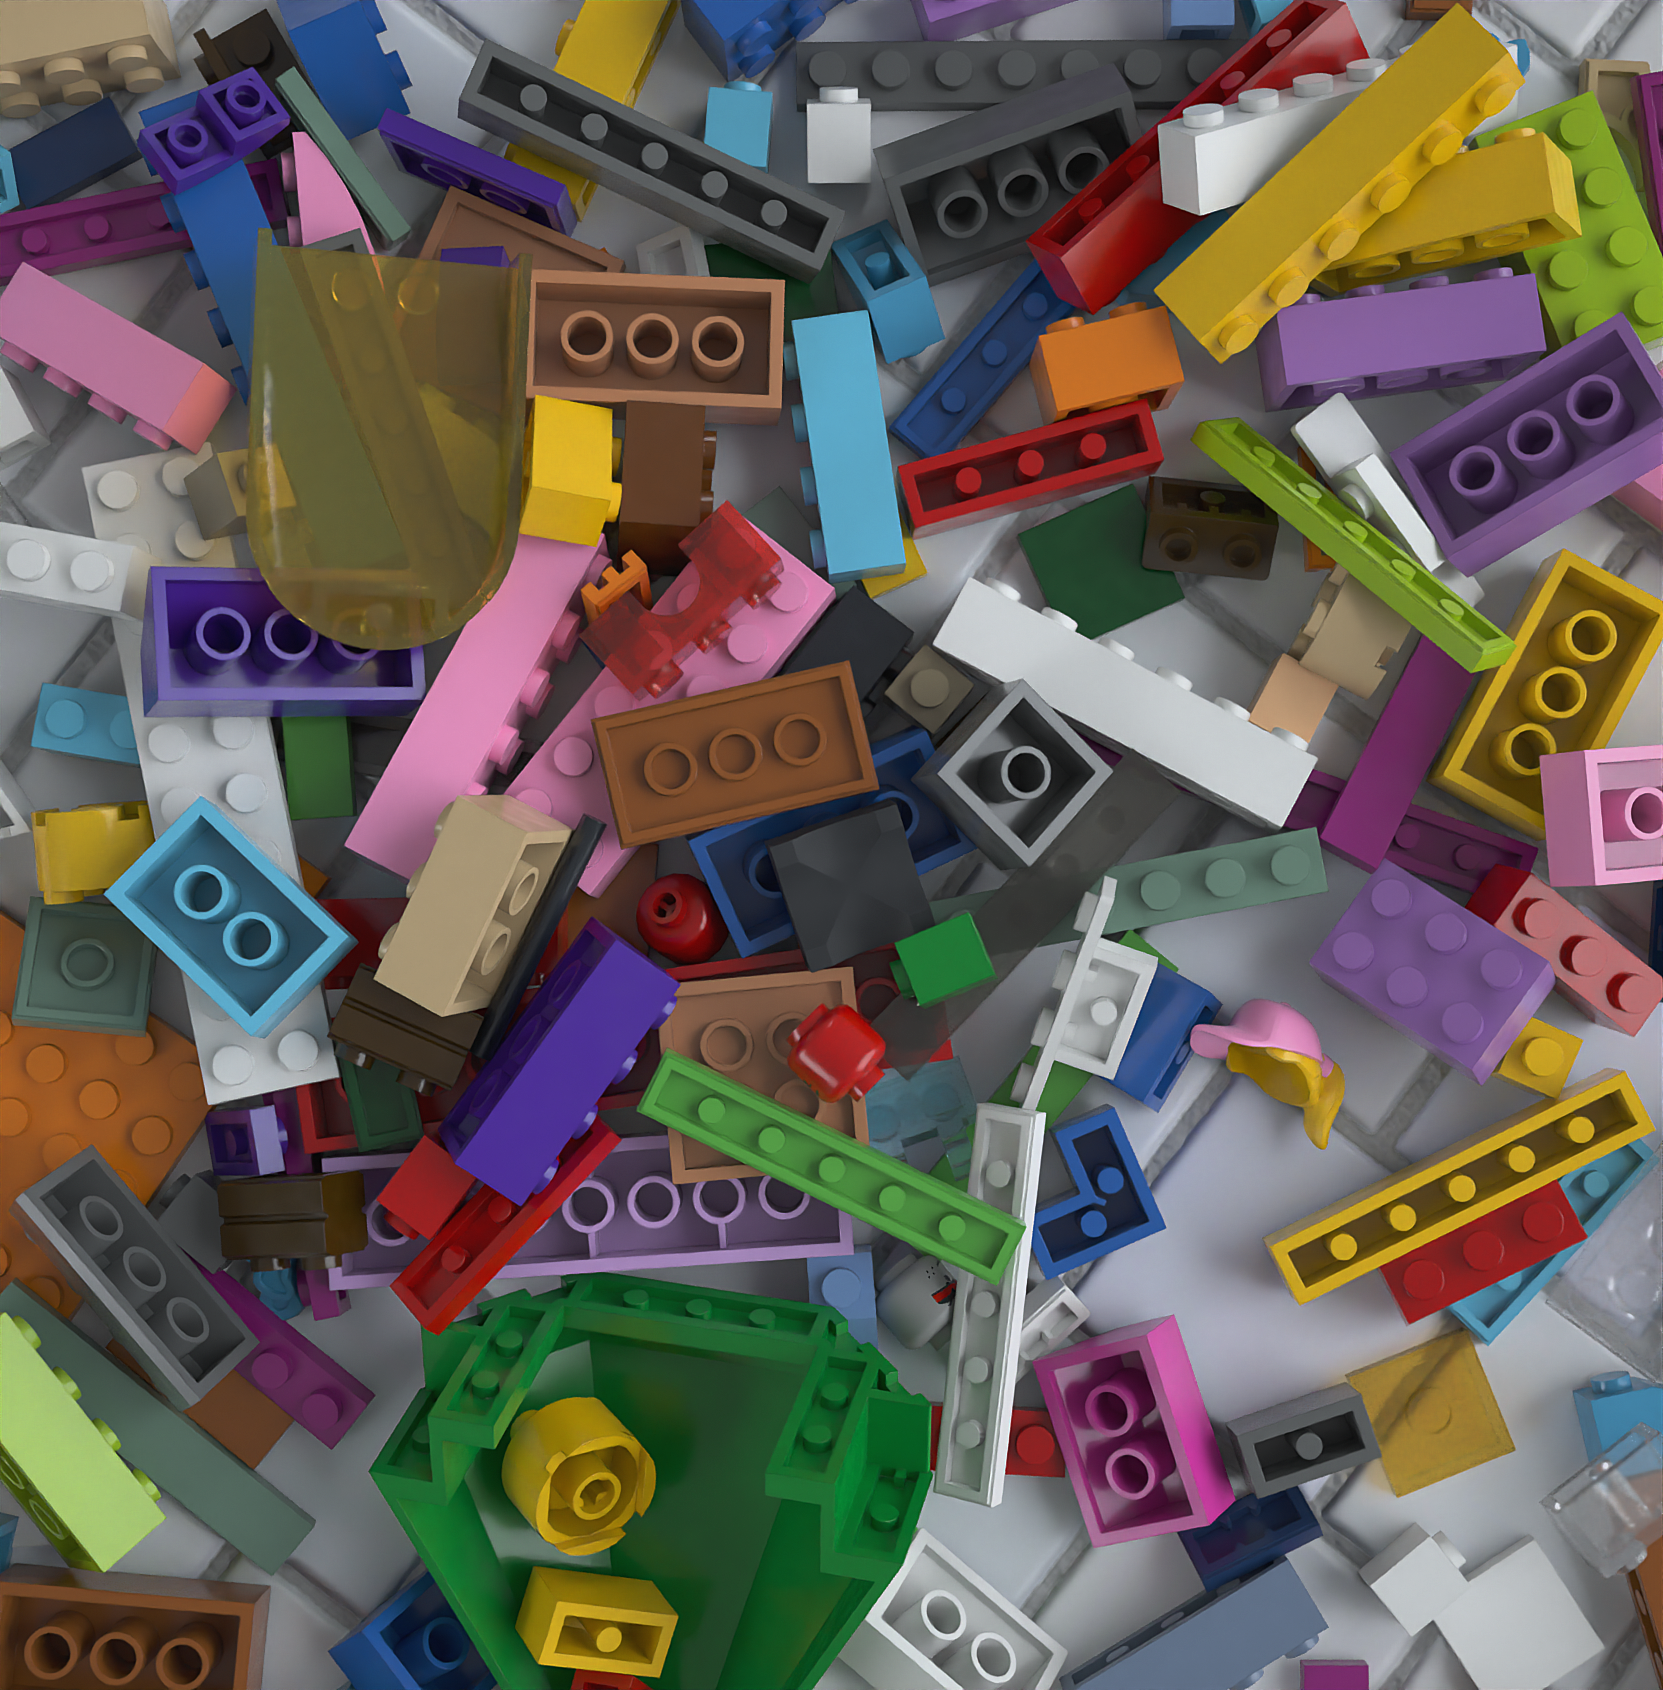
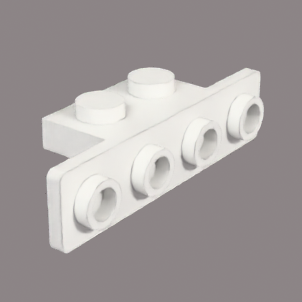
(1374, 488)
(1097, 1002)

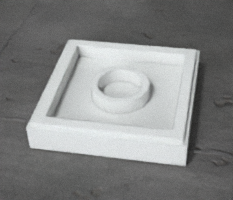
(1517, 1623)

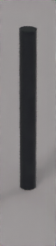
(537, 936)

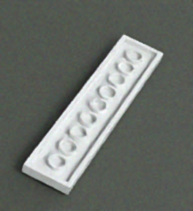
(218, 758)

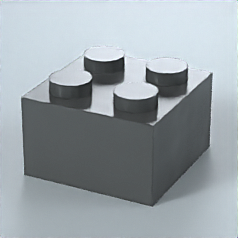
(1012, 775)

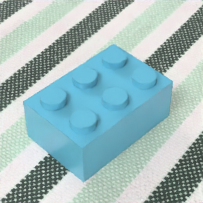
(231, 918)

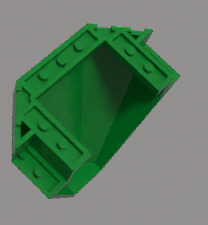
(774, 1450)

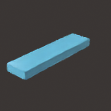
(1592, 1194)

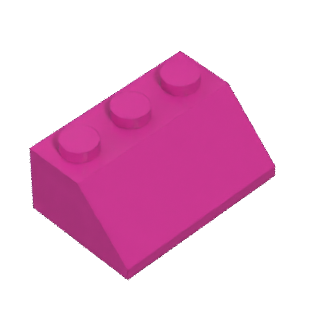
(1135, 1433)

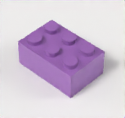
(1434, 971)

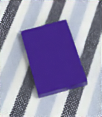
(450, 161)

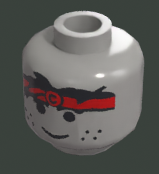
(917, 1301)

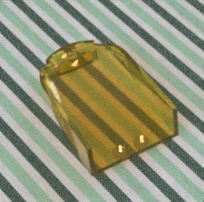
(384, 438)

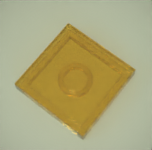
(1432, 1412)

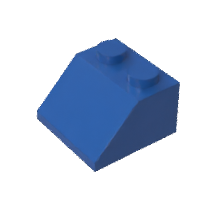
(412, 1645)

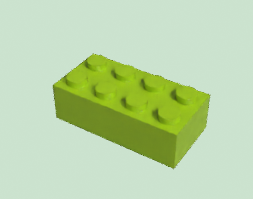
(1617, 257)

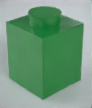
(942, 962)

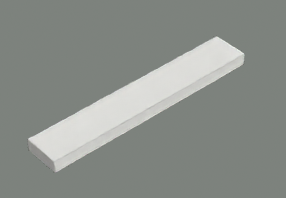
(988, 1315)

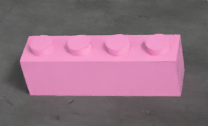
(112, 360)

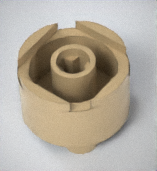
(1349, 634)

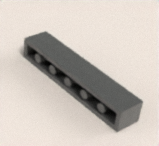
(648, 162)

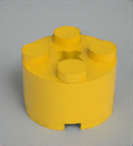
(88, 847)
(577, 1474)

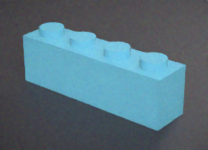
(847, 447)

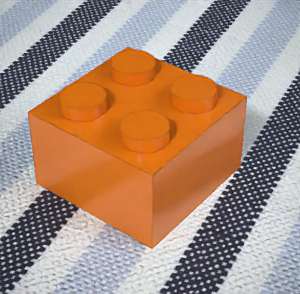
(1106, 363)

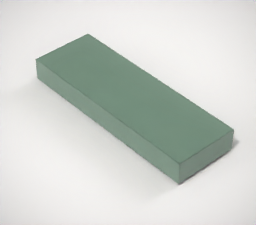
(368, 196)

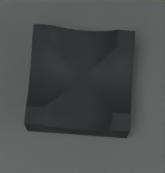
(850, 884)

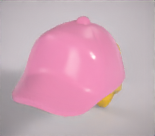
(1282, 1057)

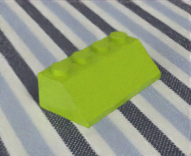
(64, 1463)

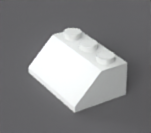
(949, 1631)

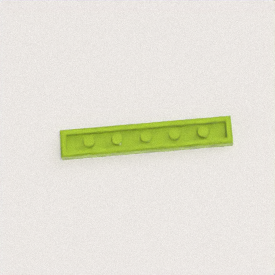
(1355, 544)

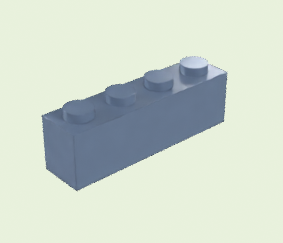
(1212, 1638)

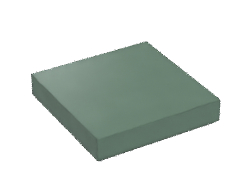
(84, 970)

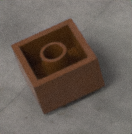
(664, 482)

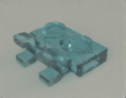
(926, 1107)

